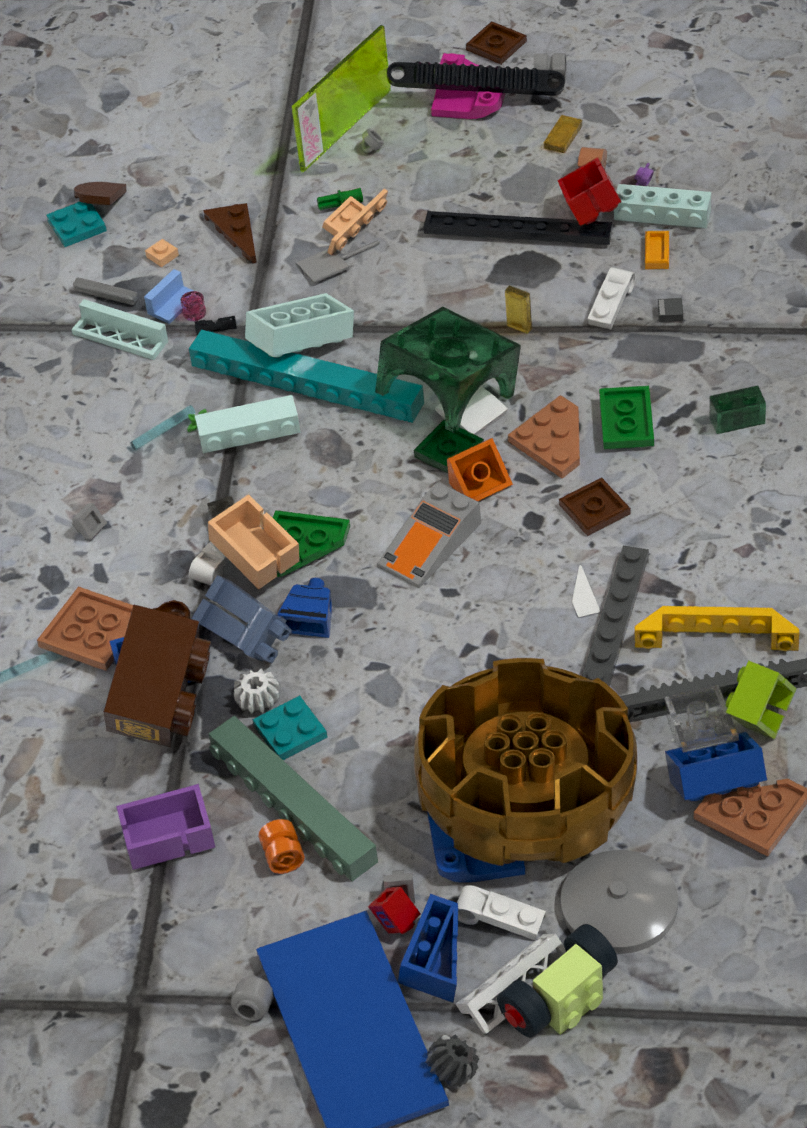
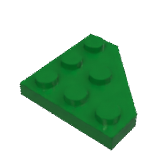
(314, 534)

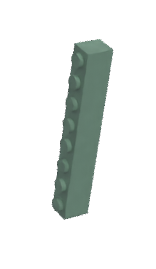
(293, 799)

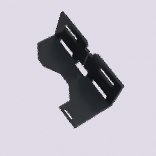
(221, 324)

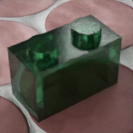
(737, 409)

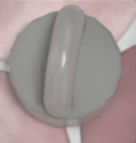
(373, 139)

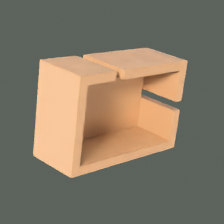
(248, 546)

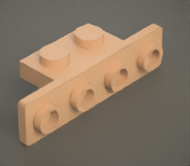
(349, 218)

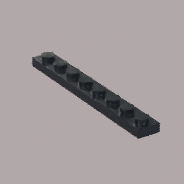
(517, 227)

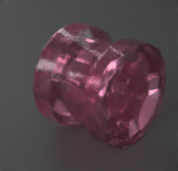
(193, 306)

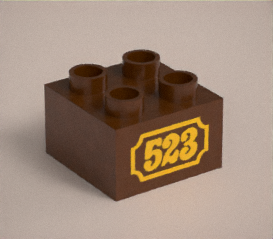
(152, 677)

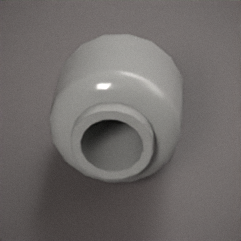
(252, 998)

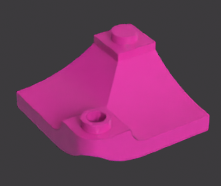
(464, 103)

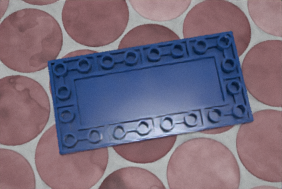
(351, 1026)

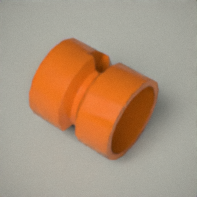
(281, 846)

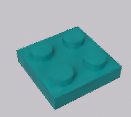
(76, 223)
(290, 728)

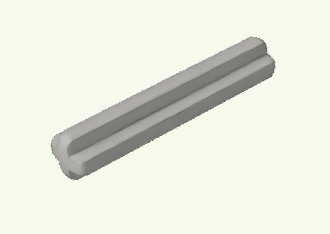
(105, 291)

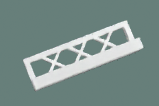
(507, 974)

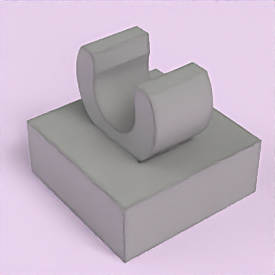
(89, 521)
(402, 880)

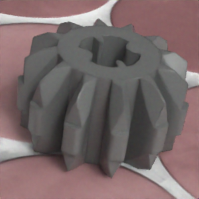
(452, 1060)

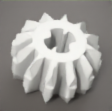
(256, 691)

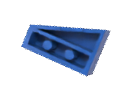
(432, 952)

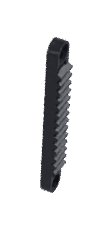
(475, 78)

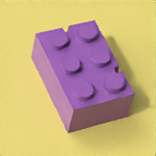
(165, 826)

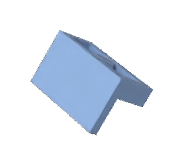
(164, 299)

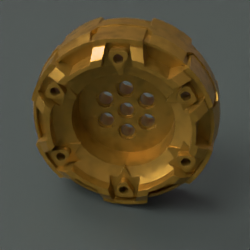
(525, 762)

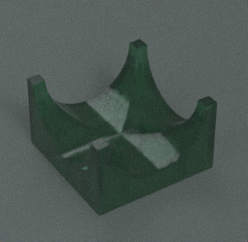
(451, 358)

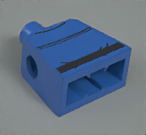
(308, 609)

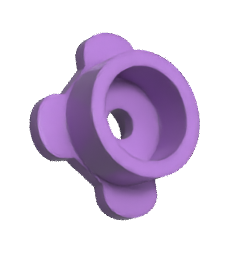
(644, 175)

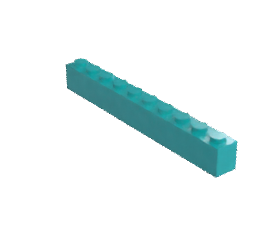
(305, 376)

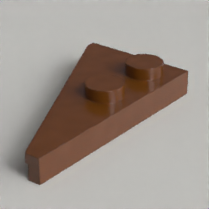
(235, 226)

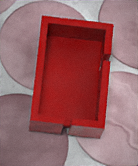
(589, 192)

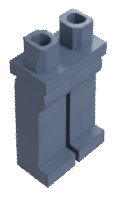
(261, 627)

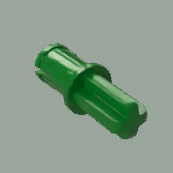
(339, 198)

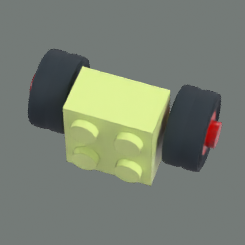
(563, 989)

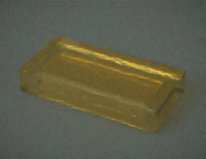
(563, 134)
(518, 309)

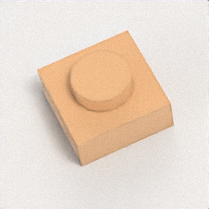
(162, 252)

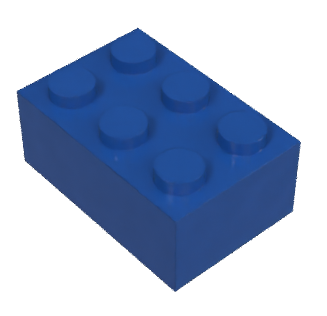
(716, 768)

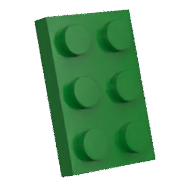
(626, 417)

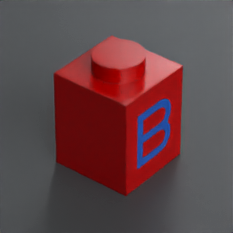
(394, 910)

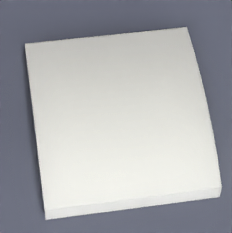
(480, 412)

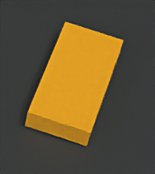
(656, 249)

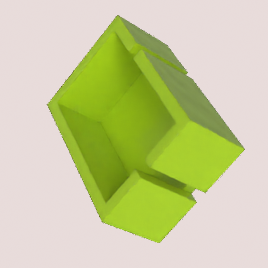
(754, 691)

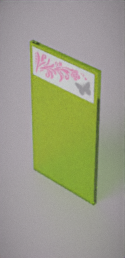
(341, 98)

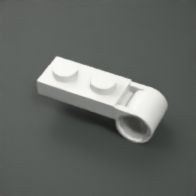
(610, 297)
(208, 564)
(499, 911)

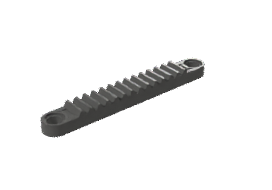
(651, 702)

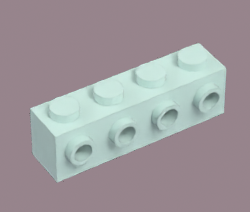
(663, 206)
(247, 424)

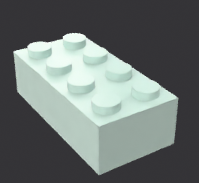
(299, 325)

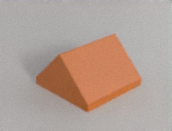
(478, 471)

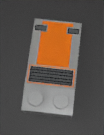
(431, 534)

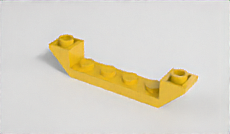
(717, 619)

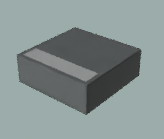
(670, 309)

